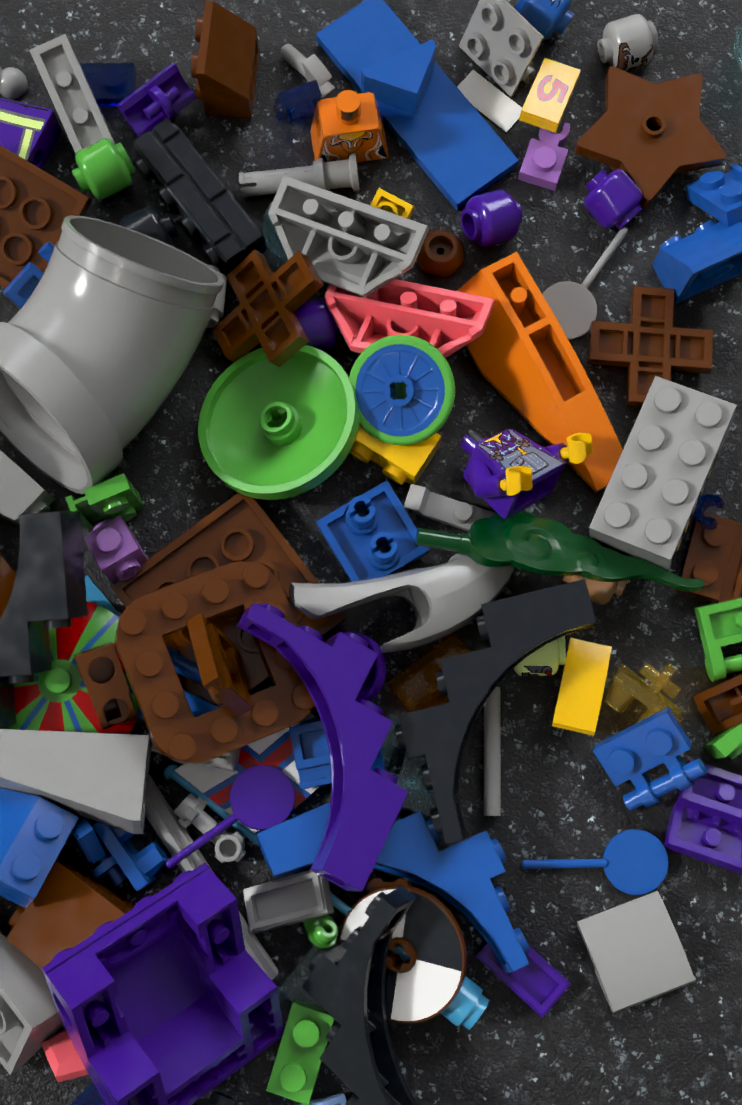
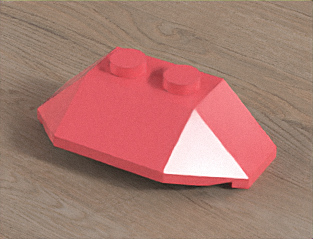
(407, 308)

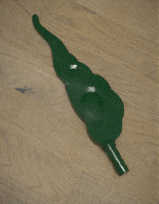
(547, 549)

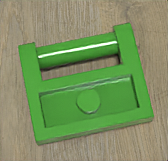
(720, 626)

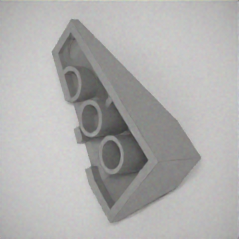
(26, 1008)

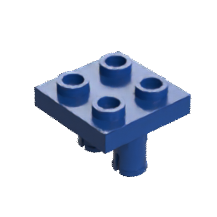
(372, 535)

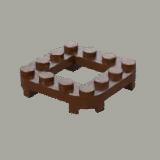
(157, 684)

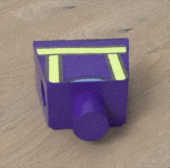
(28, 130)

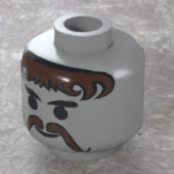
(628, 42)

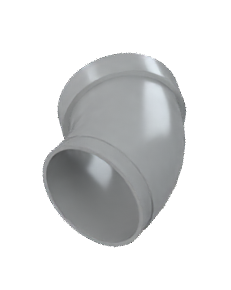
(99, 347)

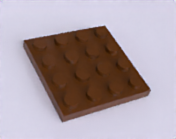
(229, 534)

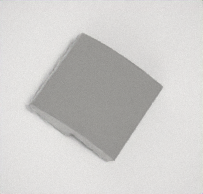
(635, 952)

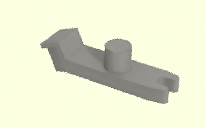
(443, 509)

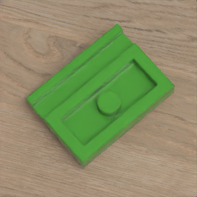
(107, 501)

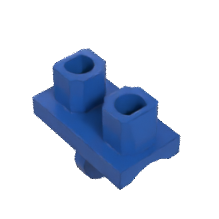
(137, 866)

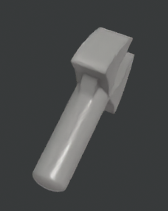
(309, 67)

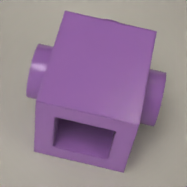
(116, 549)

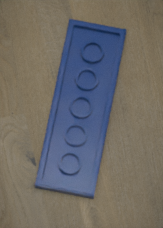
(447, 132)

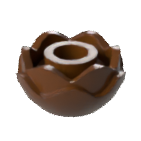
(444, 264)

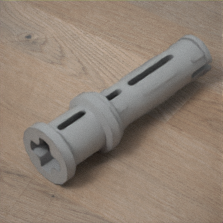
(321, 174)

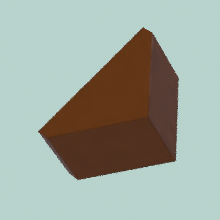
(721, 704)

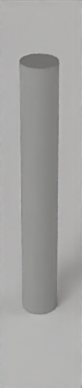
(492, 754)

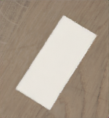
(490, 100)

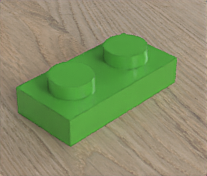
(299, 1052)

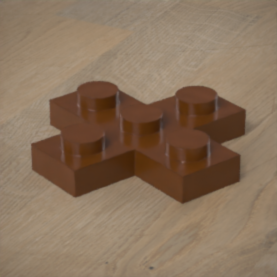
(267, 307)
(649, 343)

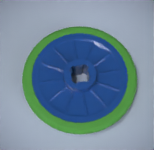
(428, 389)

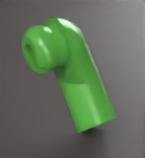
(321, 931)

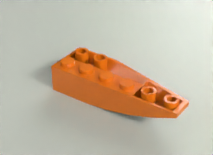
(537, 367)

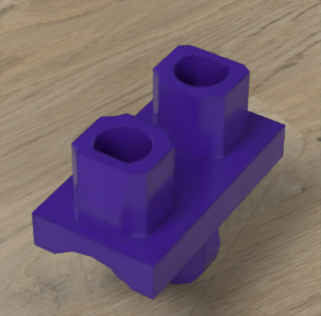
(156, 100)

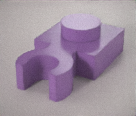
(545, 158)

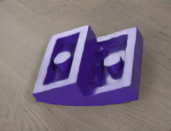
(709, 820)

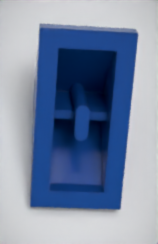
(401, 78)

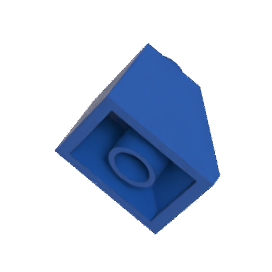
(700, 259)
(29, 843)

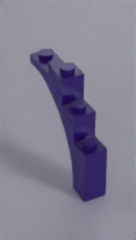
(361, 799)

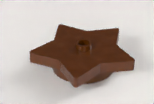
(651, 131)

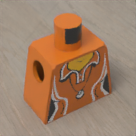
(348, 127)

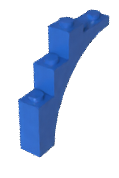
(456, 874)

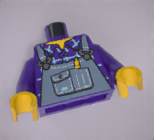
(516, 471)

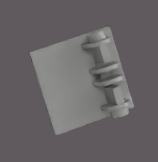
(501, 43)

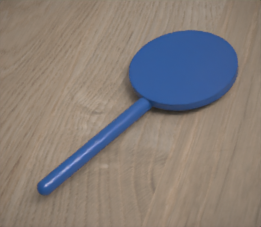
(632, 862)

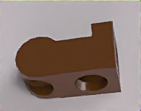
(106, 685)

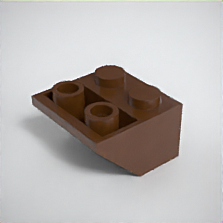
(225, 63)

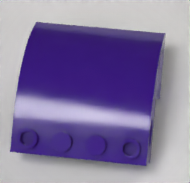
(166, 996)

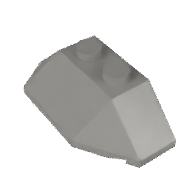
(344, 238)

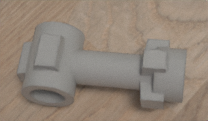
(227, 845)

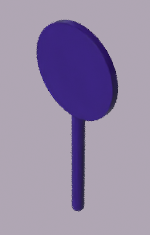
(258, 799)

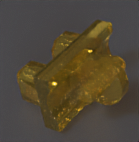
(628, 686)

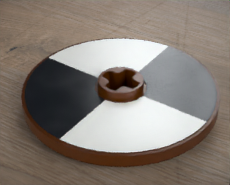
(436, 962)

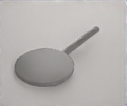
(573, 302)

